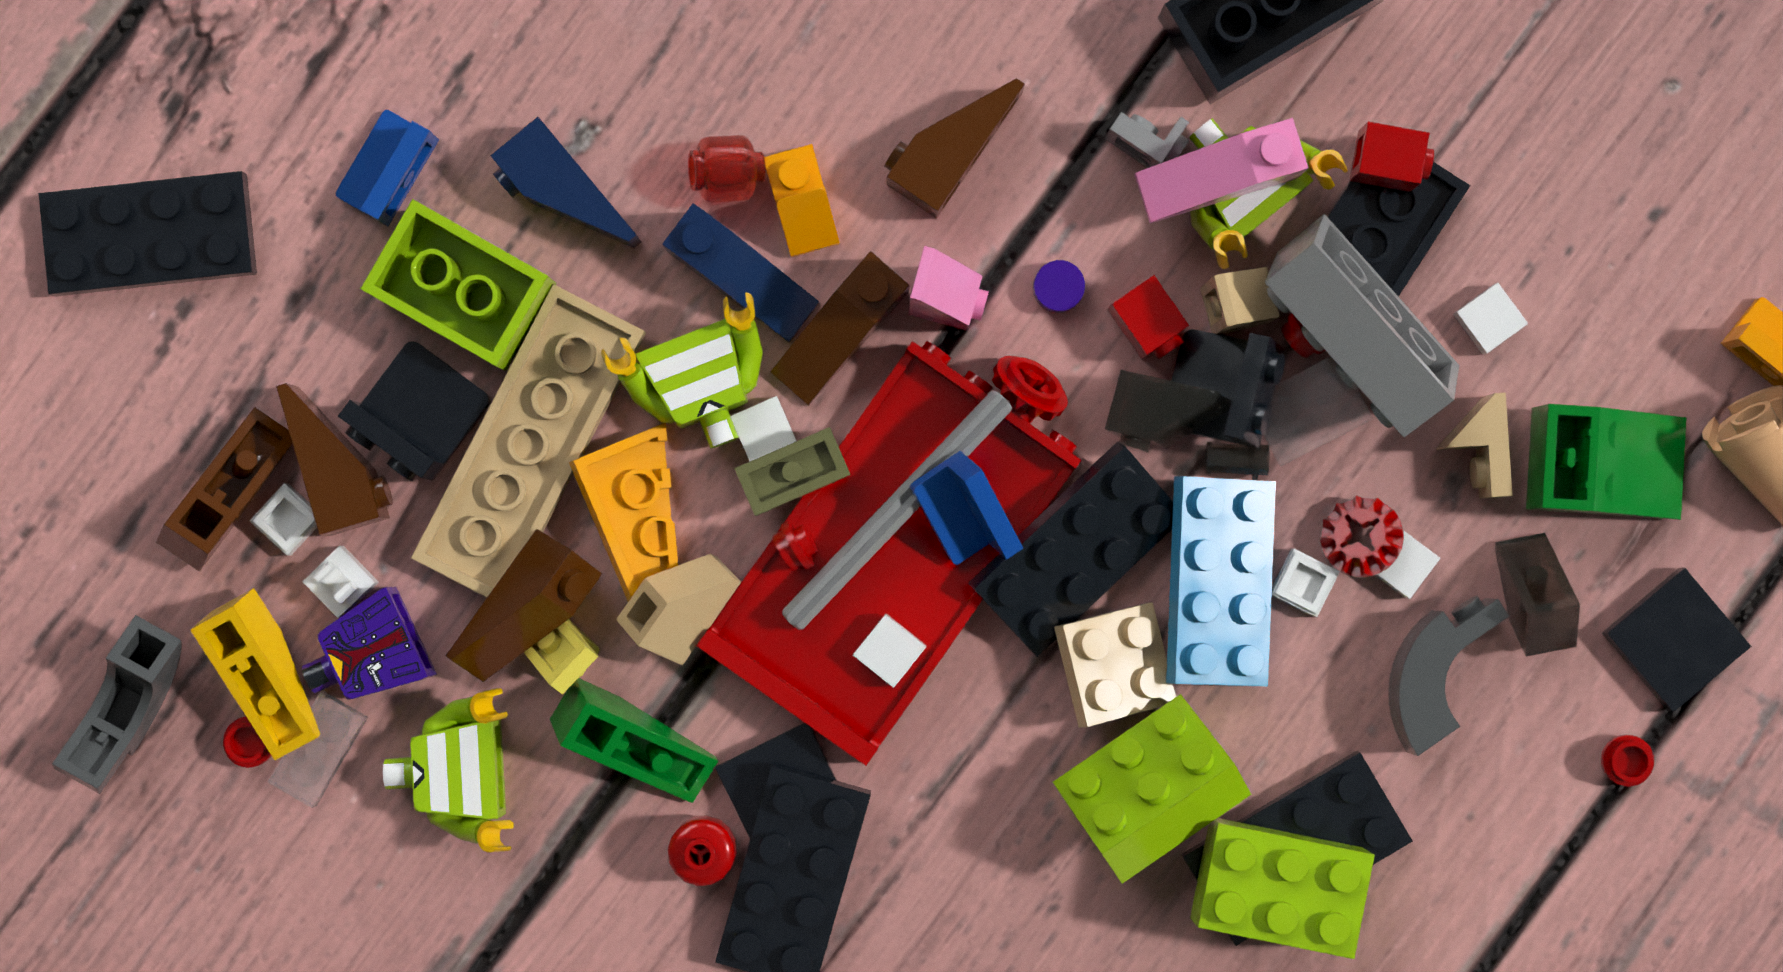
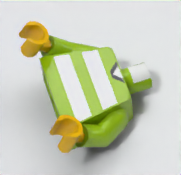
(1231, 220)
(696, 374)
(458, 771)

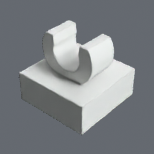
(340, 581)

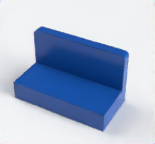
(387, 167)
(964, 510)

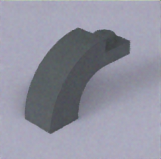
(1421, 669)
(130, 697)

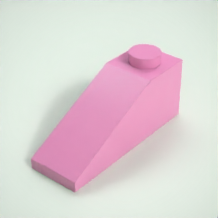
(1223, 171)
(946, 291)

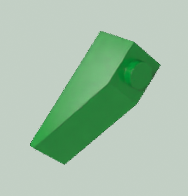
(630, 741)

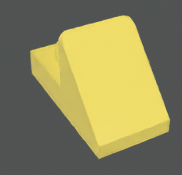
(563, 655)

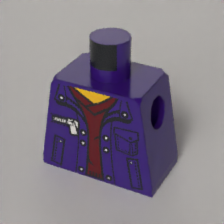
(370, 649)

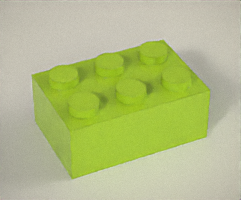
(458, 285)
(1152, 788)
(1282, 887)

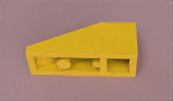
(258, 671)

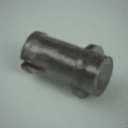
(1236, 459)

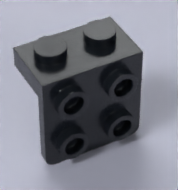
(1241, 372)
(416, 412)

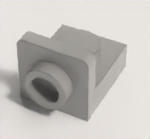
(1139, 139)

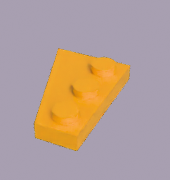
(630, 505)

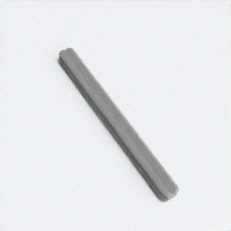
(891, 514)

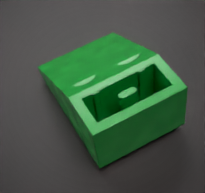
(1605, 461)

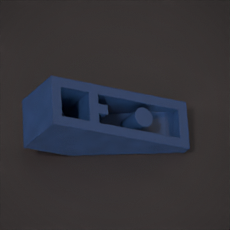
(552, 179)
(738, 268)

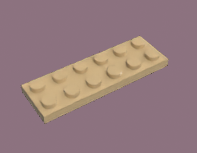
(526, 442)

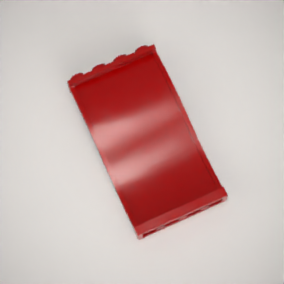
(907, 578)

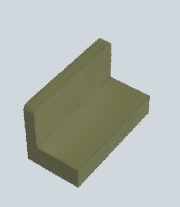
(792, 471)

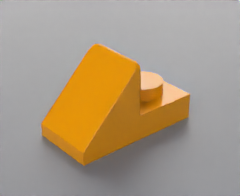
(801, 200)

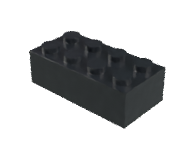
(1240, 39)

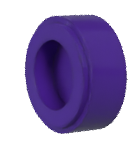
(1059, 286)

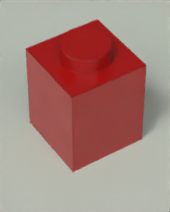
(1391, 157)
(1149, 319)

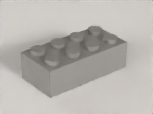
(1362, 327)

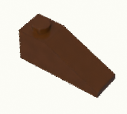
(945, 152)
(840, 327)
(336, 475)
(225, 489)
(526, 604)

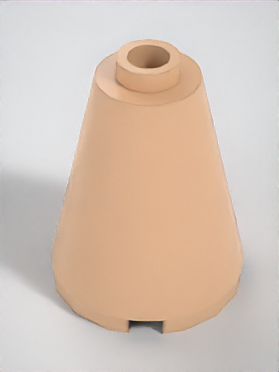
(1753, 445)

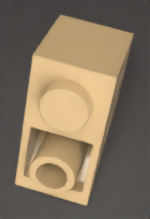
(678, 606)

